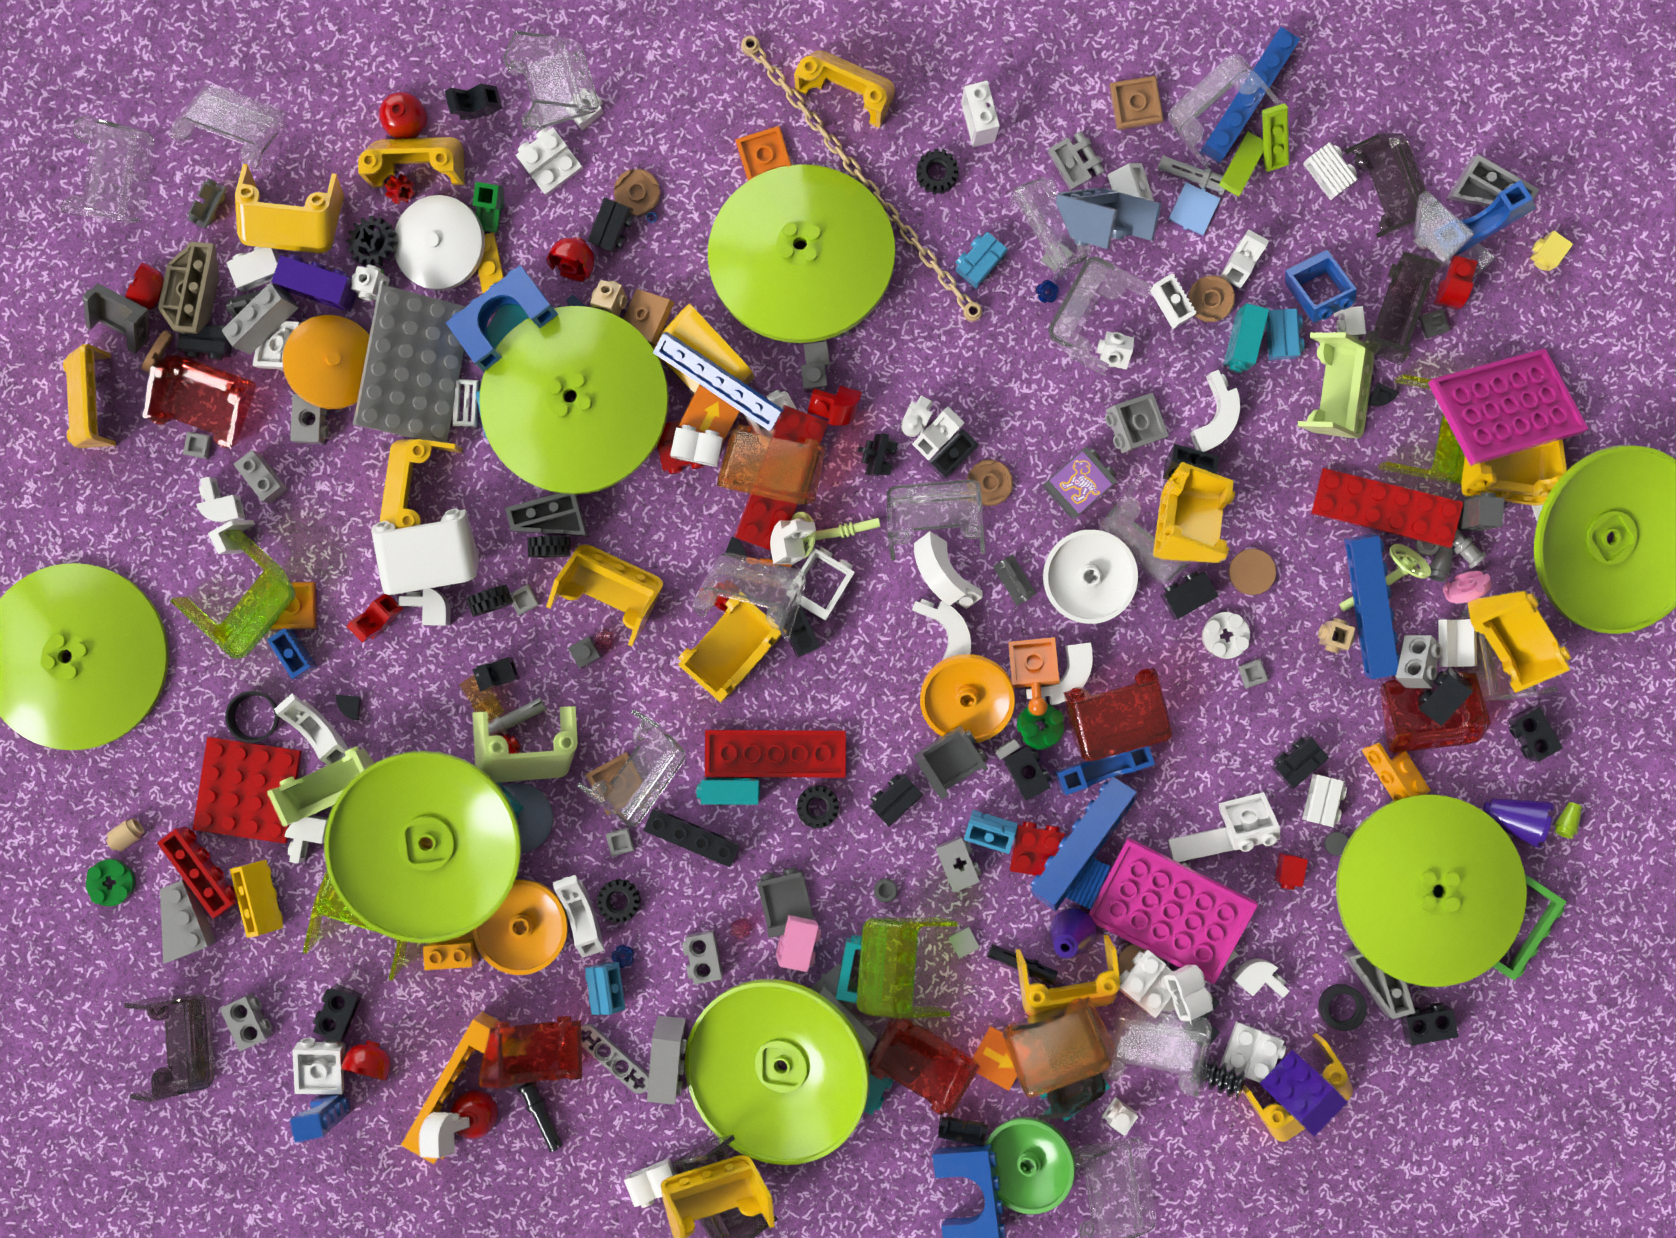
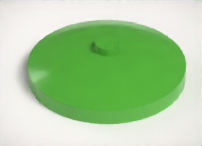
(1032, 1165)

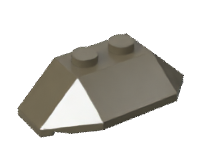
(190, 288)

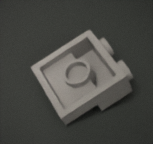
(1136, 423)

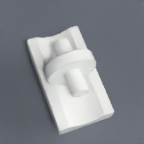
(916, 417)

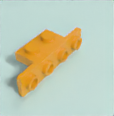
(1397, 774)

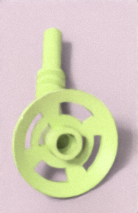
(834, 532)
(1404, 567)

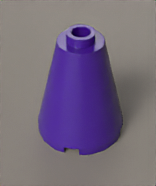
(1522, 818)
(1072, 932)

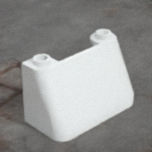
(425, 553)

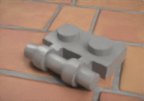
(1070, 164)

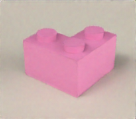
(797, 944)

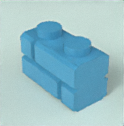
(981, 259)
(1283, 334)
(990, 831)
(605, 988)

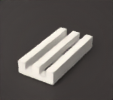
(474, 416)

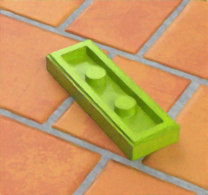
(1275, 137)
(1242, 164)

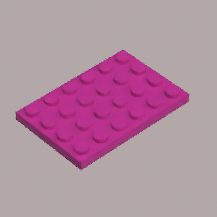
(1507, 406)
(1171, 910)

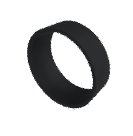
(230, 717)

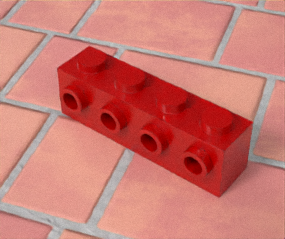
(198, 871)

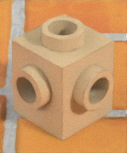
(609, 297)
(1344, 633)

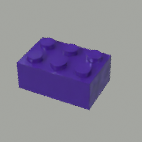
(314, 282)
(1303, 1093)

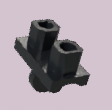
(874, 454)

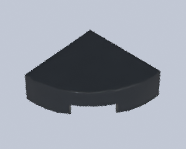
(1381, 395)
(735, 547)
(349, 705)

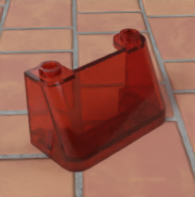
(198, 397)
(1119, 717)
(1413, 730)
(532, 1053)
(923, 1064)

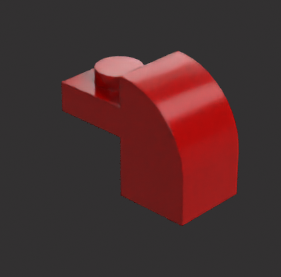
(1457, 286)
(838, 408)
(375, 618)

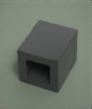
(814, 377)
(585, 652)

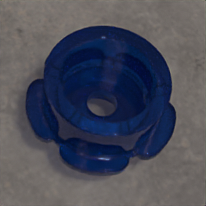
(1047, 285)
(627, 951)

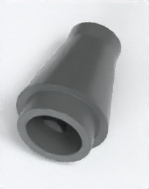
(1441, 565)

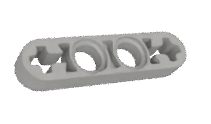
(616, 1055)

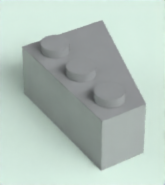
(1483, 181)
(183, 922)
(1388, 992)
(866, 1034)
(666, 1061)

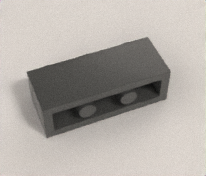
(1481, 513)

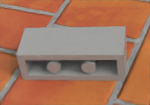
(260, 318)

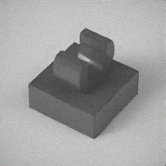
(1434, 323)

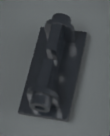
(962, 1131)

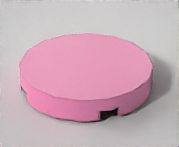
(1467, 587)

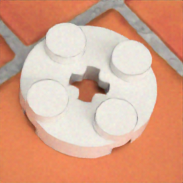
(1237, 642)

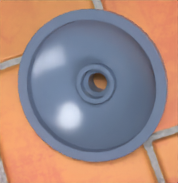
(535, 818)

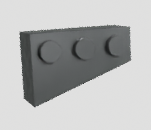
(549, 515)

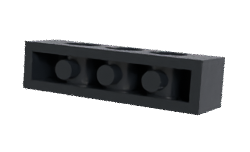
(691, 837)

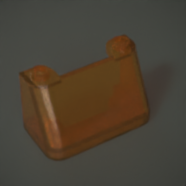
(771, 466)
(1060, 1051)

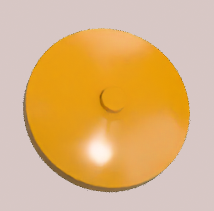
(326, 361)
(967, 693)
(524, 930)

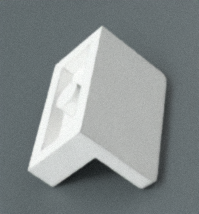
(1131, 180)
(224, 544)
(1457, 643)

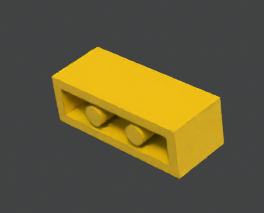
(256, 898)

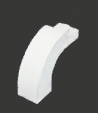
(1225, 417)
(939, 574)
(957, 631)
(1076, 674)
(314, 727)
(581, 915)

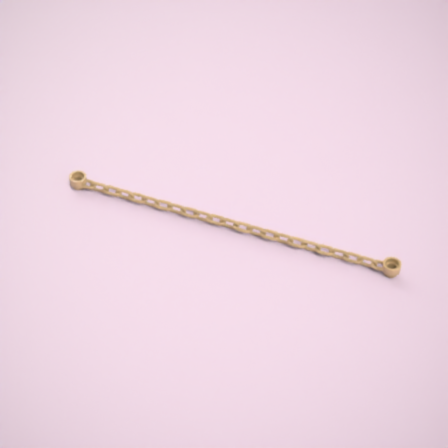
(846, 160)

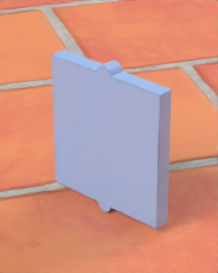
(1194, 209)

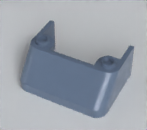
(1103, 214)

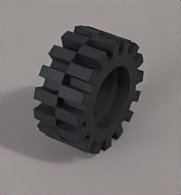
(944, 159)
(548, 546)
(489, 600)
(803, 807)
(604, 900)

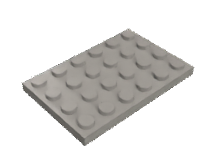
(410, 367)

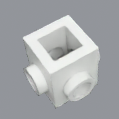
(367, 281)
(1116, 349)

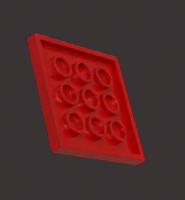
(236, 785)

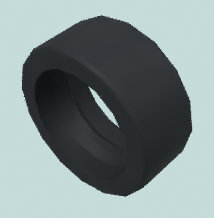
(1355, 1020)

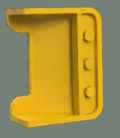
(82, 397)

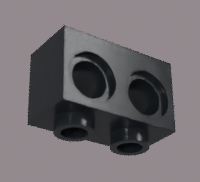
(1190, 456)
(802, 636)
(1539, 730)
(342, 1015)
(1429, 1030)

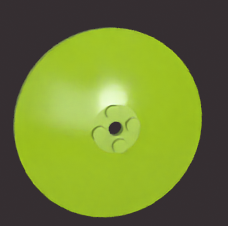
(809, 290)
(598, 435)
(1620, 582)
(114, 665)
(1390, 880)
(395, 881)
(774, 1111)

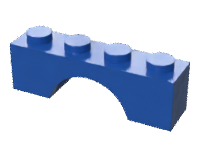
(1507, 208)
(1091, 772)
(322, 1117)

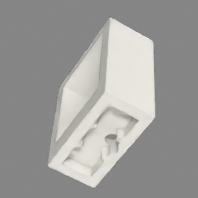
(980, 120)
(842, 566)

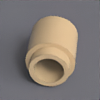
(124, 835)

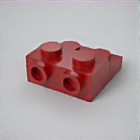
(665, 444)
(1034, 847)

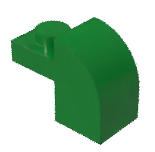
(489, 203)

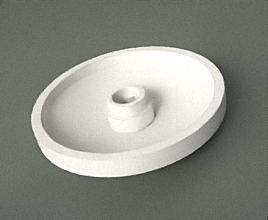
(439, 242)
(1090, 576)

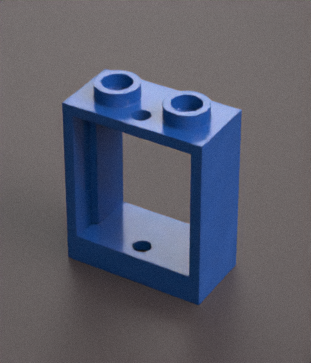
(1311, 269)

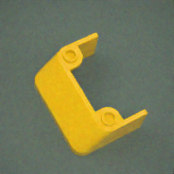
(287, 226)
(398, 478)
(610, 582)
(1102, 992)
(1279, 1120)
(715, 1190)

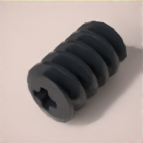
(1224, 1079)

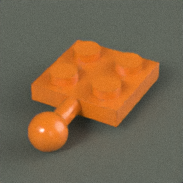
(1034, 665)

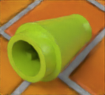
(1569, 820)

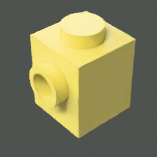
(1550, 251)

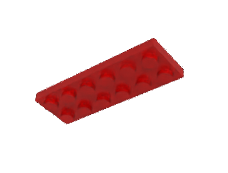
(1387, 508)
(762, 512)
(775, 753)

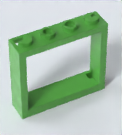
(1540, 931)

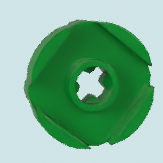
(1049, 735)
(100, 892)

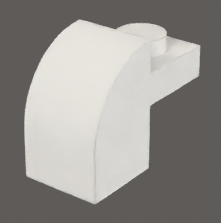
(1244, 258)
(938, 433)
(218, 508)
(788, 540)
(435, 606)
(304, 831)
(1256, 973)
(437, 1134)

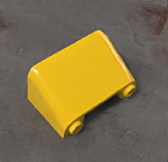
(823, 66)
(443, 153)
(699, 335)
(1517, 477)
(1192, 516)
(1519, 638)
(730, 649)

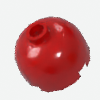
(402, 115)
(572, 258)
(146, 286)
(367, 1061)
(481, 1111)

